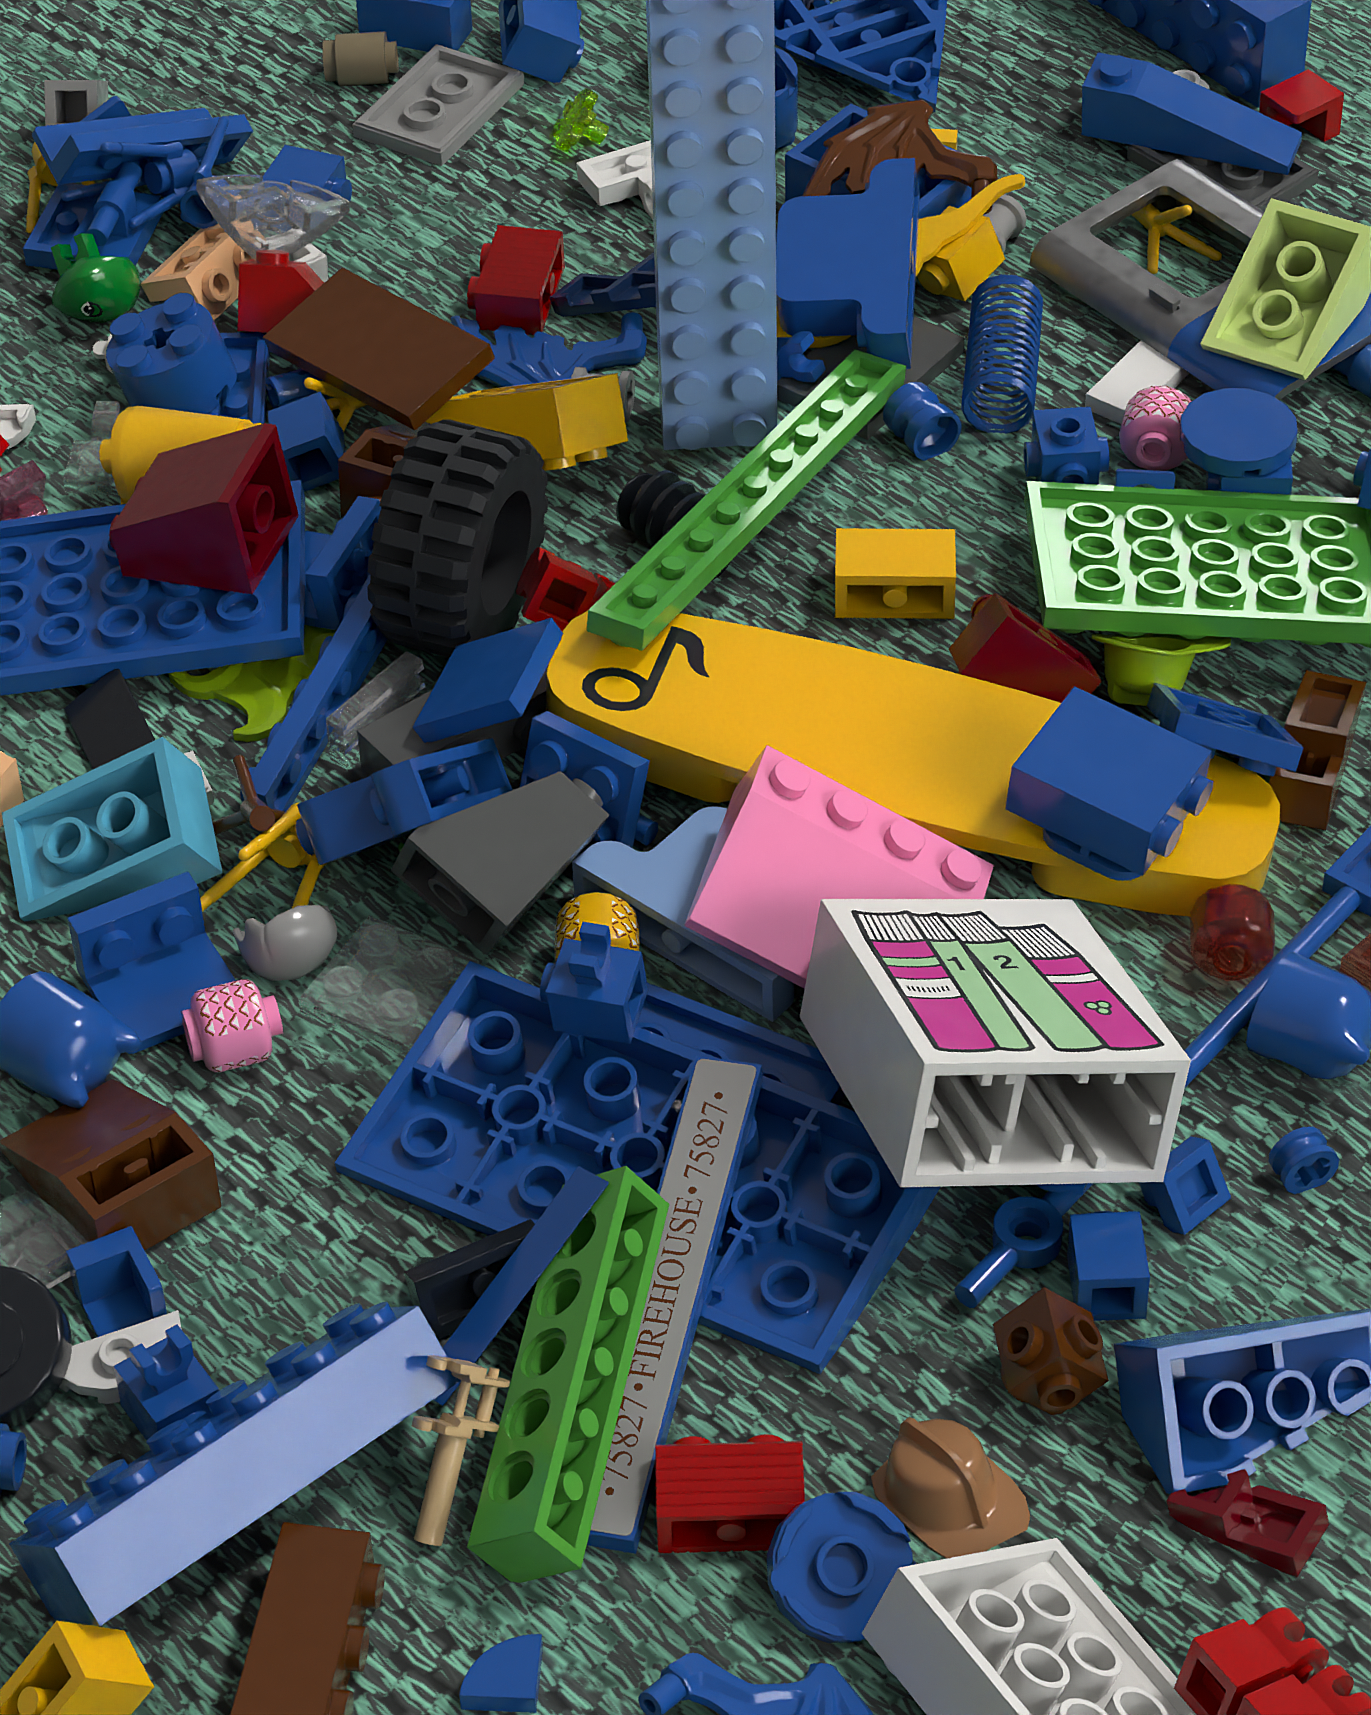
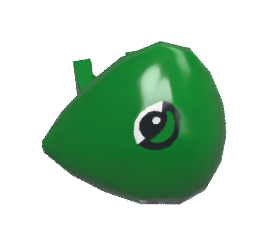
(93, 285)

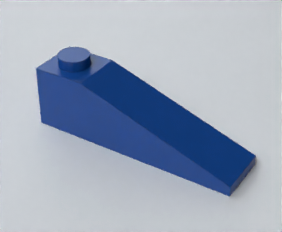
(1162, 111)
(1233, 1392)

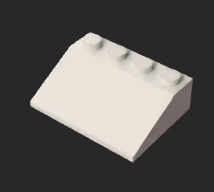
(1016, 1638)

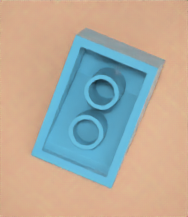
(111, 833)

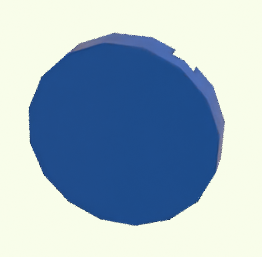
(1238, 432)
(835, 1563)

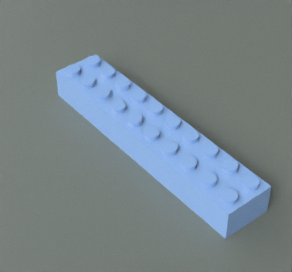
(714, 219)

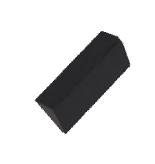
(107, 720)

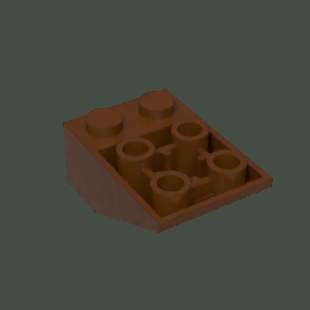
(118, 1165)

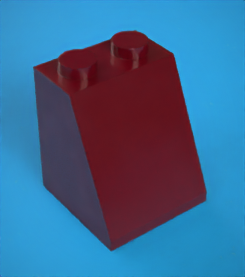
(209, 513)

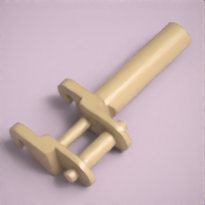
(452, 1440)

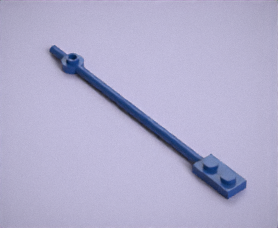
(1350, 889)

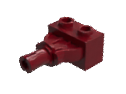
(1019, 653)

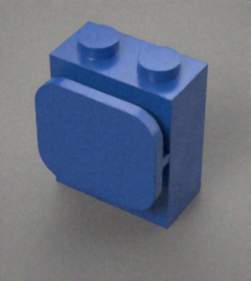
(1108, 786)

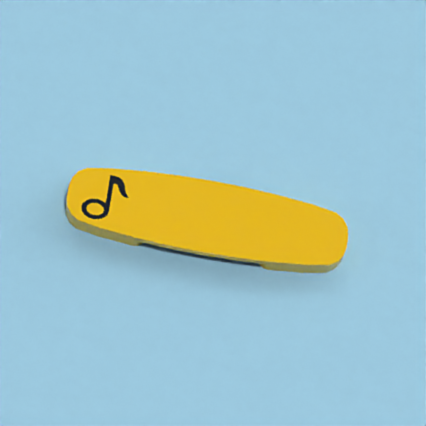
(887, 728)

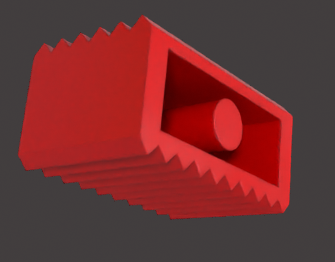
(517, 278)
(725, 1492)

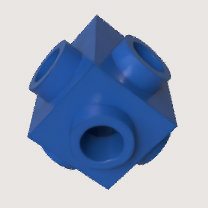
(1065, 447)

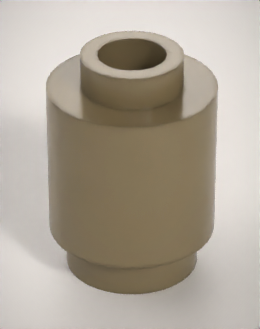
(360, 59)

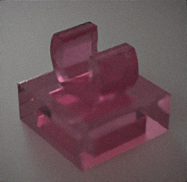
(22, 492)

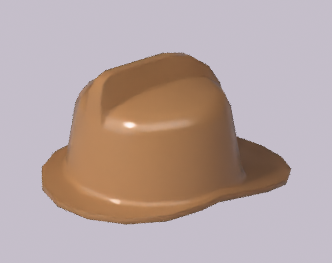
(949, 1489)

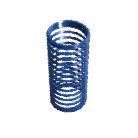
(979, 323)

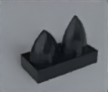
(454, 1282)

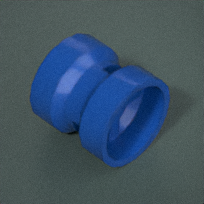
(921, 421)

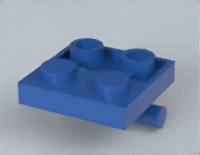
(100, 215)
(605, 766)

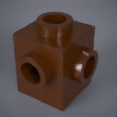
(1050, 1352)

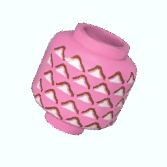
(1154, 425)
(231, 1025)

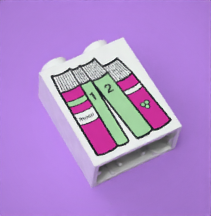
(992, 1042)

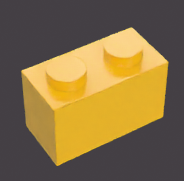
(895, 573)

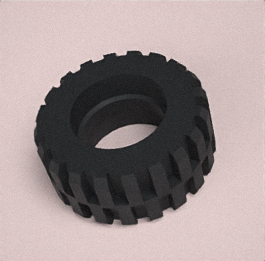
(455, 536)

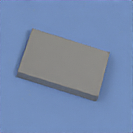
(438, 104)

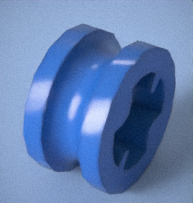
(1303, 1159)

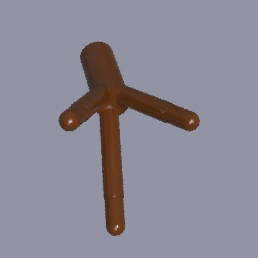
(252, 808)

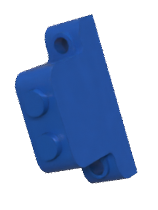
(853, 262)
(400, 800)

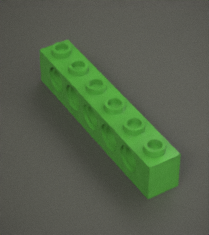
(569, 1387)

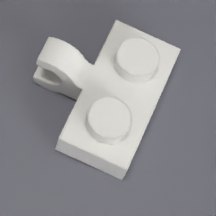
(619, 176)

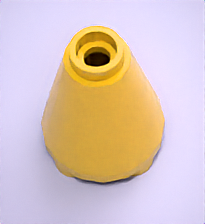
(146, 431)

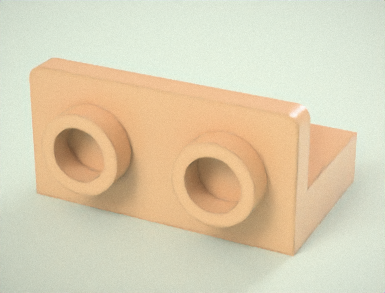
(202, 267)

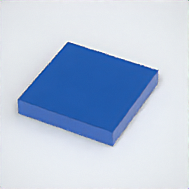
(488, 681)

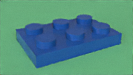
(1245, 734)

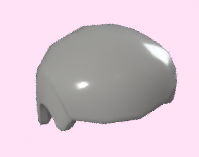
(288, 943)

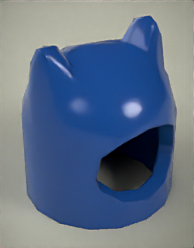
(1312, 1019)
(59, 1038)

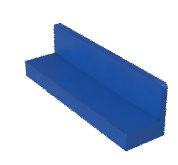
(75, 151)

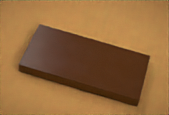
(379, 348)

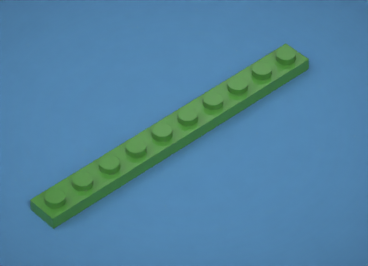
(744, 501)

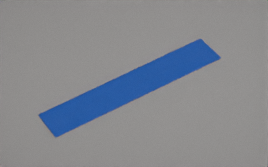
(523, 1269)

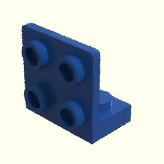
(338, 563)
(148, 956)

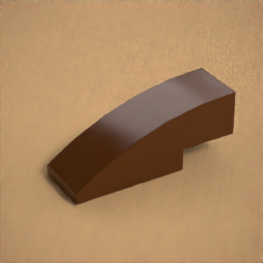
(1325, 725)

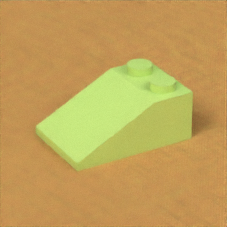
(1293, 290)

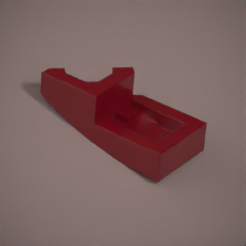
(1255, 1521)

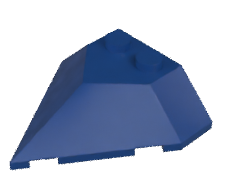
(874, 41)

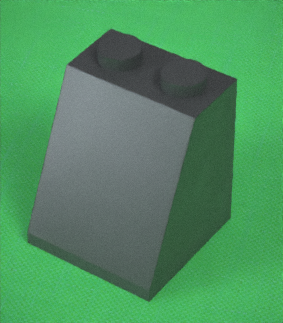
(500, 855)

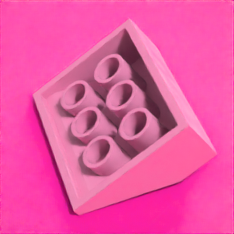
(811, 839)

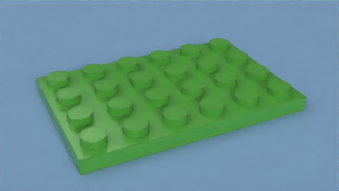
(1201, 563)

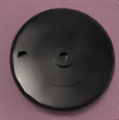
(32, 1345)

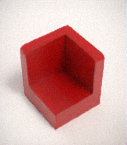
(1306, 102)

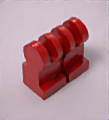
(558, 588)
(1265, 1672)

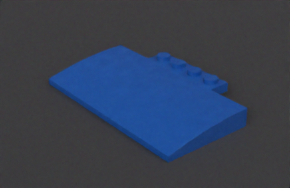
(506, 1109)

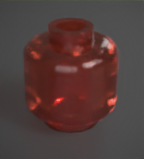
(1232, 932)

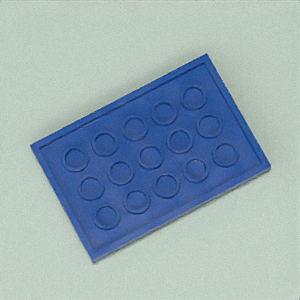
(77, 617)

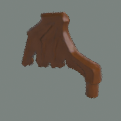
(896, 133)

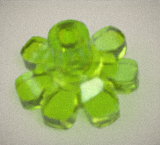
(579, 121)

